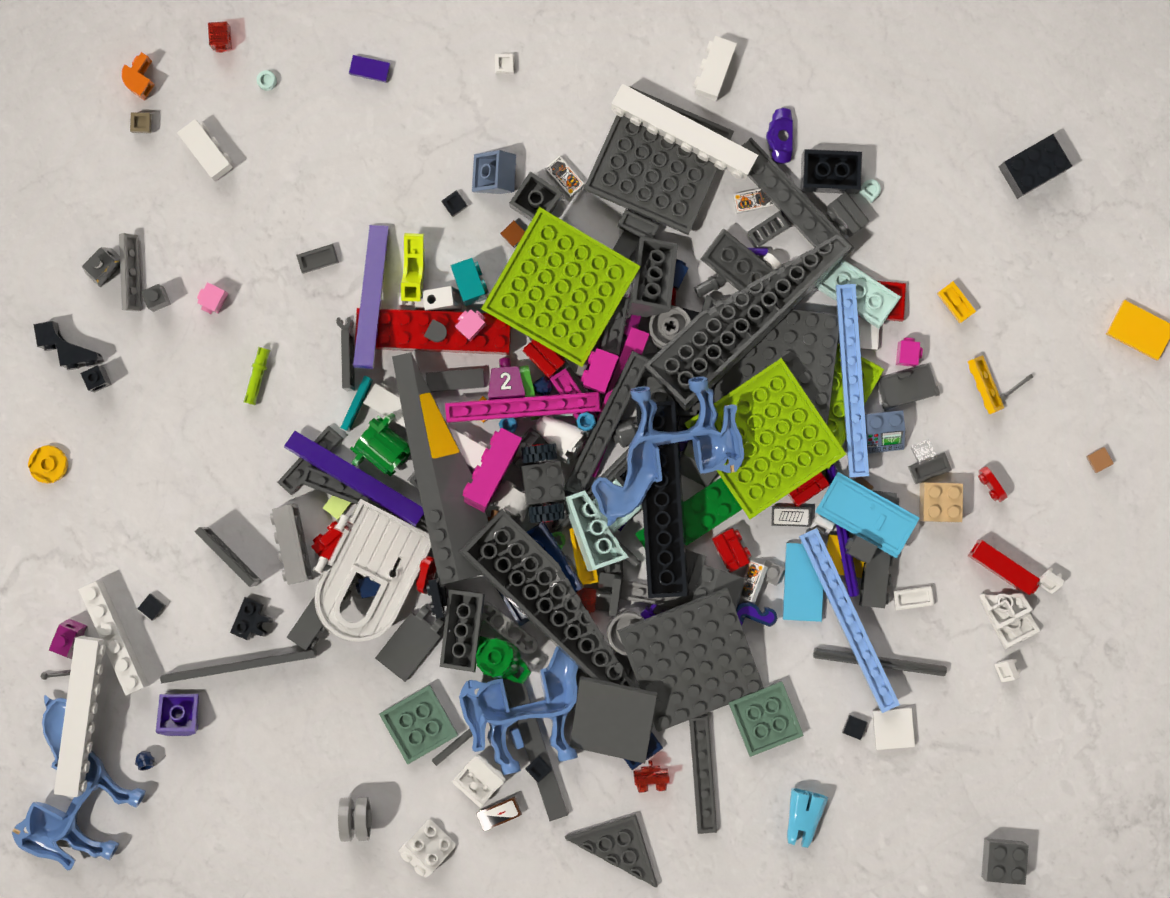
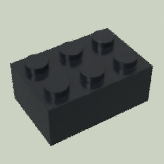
(1035, 166)
(831, 171)

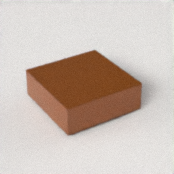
(512, 233)

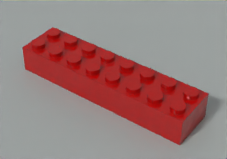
(406, 331)

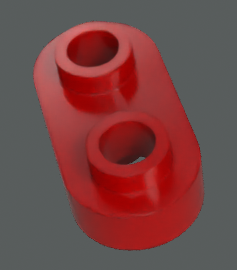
(996, 490)
(427, 573)

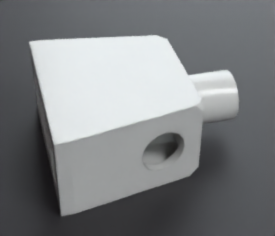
(446, 299)

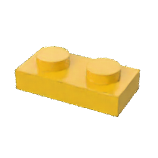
(956, 302)

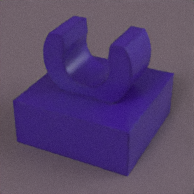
(646, 613)

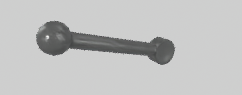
(1004, 396)
(44, 675)

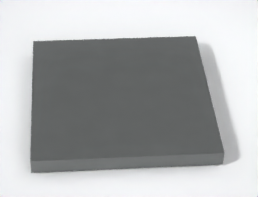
(613, 719)

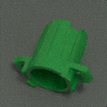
(381, 446)
(501, 660)

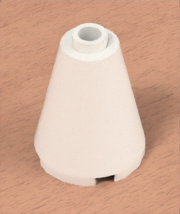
(567, 437)

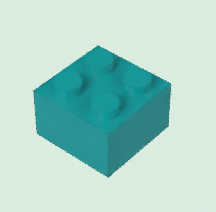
(469, 282)

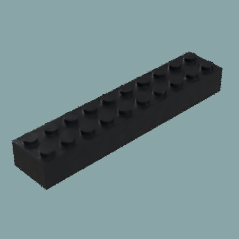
(665, 515)

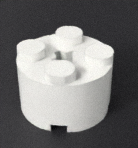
(510, 500)

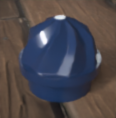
(543, 386)
(144, 761)

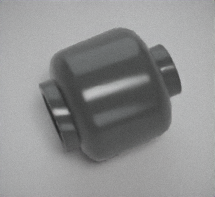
(625, 433)

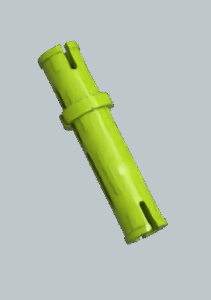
(259, 367)

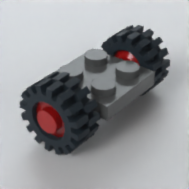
(543, 483)

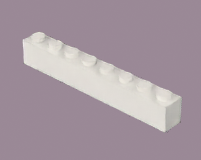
(684, 132)
(385, 403)
(79, 716)

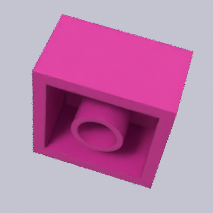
(600, 371)

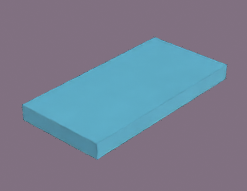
(801, 586)

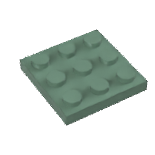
(765, 719)
(418, 724)

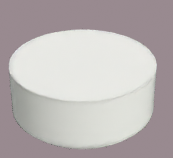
(772, 261)

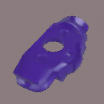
(780, 149)

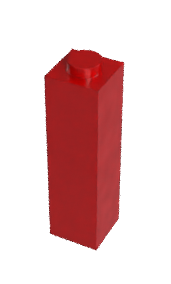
(1004, 567)

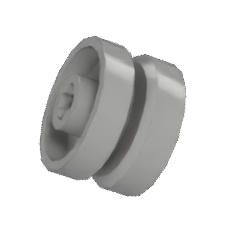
(658, 325)
(620, 621)
(354, 819)

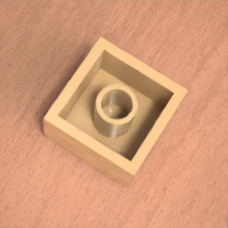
(941, 502)

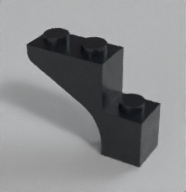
(69, 355)

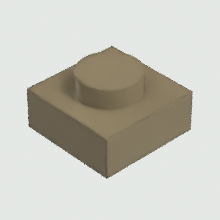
(140, 122)

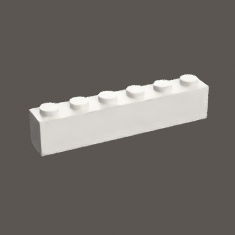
(115, 638)

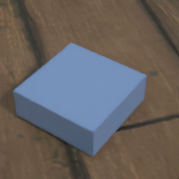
(516, 738)

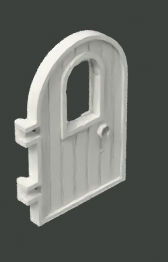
(372, 551)

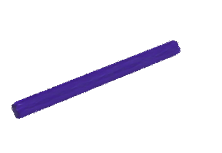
(843, 536)

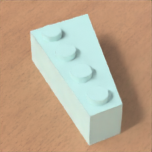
(592, 533)

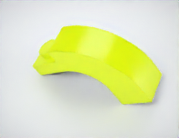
(413, 267)

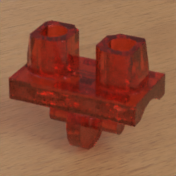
(651, 775)

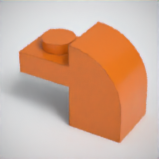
(134, 78)

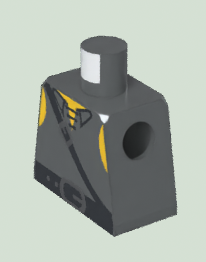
(102, 265)

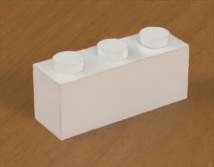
(714, 68)
(206, 149)

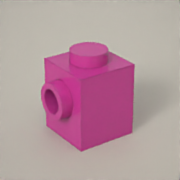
(908, 352)

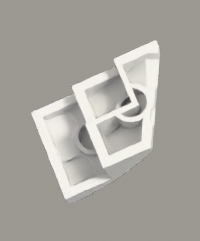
(1010, 617)

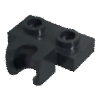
(438, 596)
(250, 620)

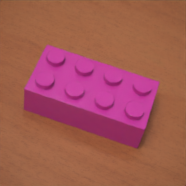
(492, 470)

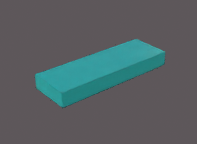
(356, 403)

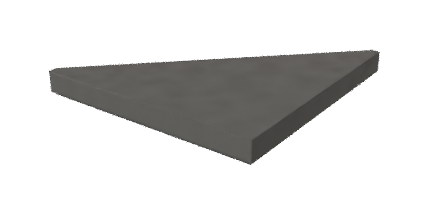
(618, 844)

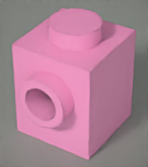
(211, 298)
(470, 324)

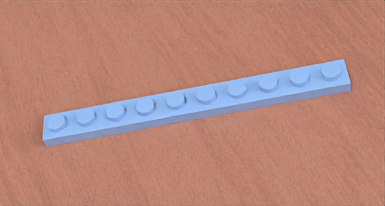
(852, 380)
(849, 620)

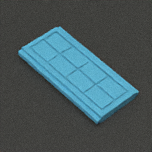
(867, 514)

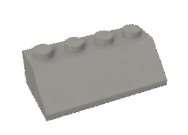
(292, 544)

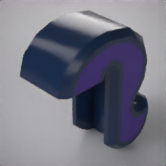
(751, 611)

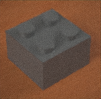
(534, 194)
(1004, 861)

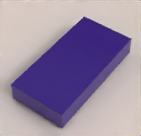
(369, 68)

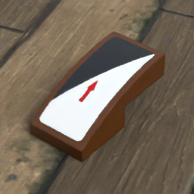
(499, 813)

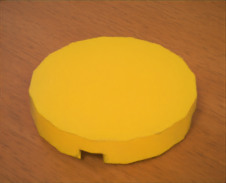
(48, 464)

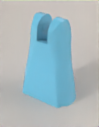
(804, 815)

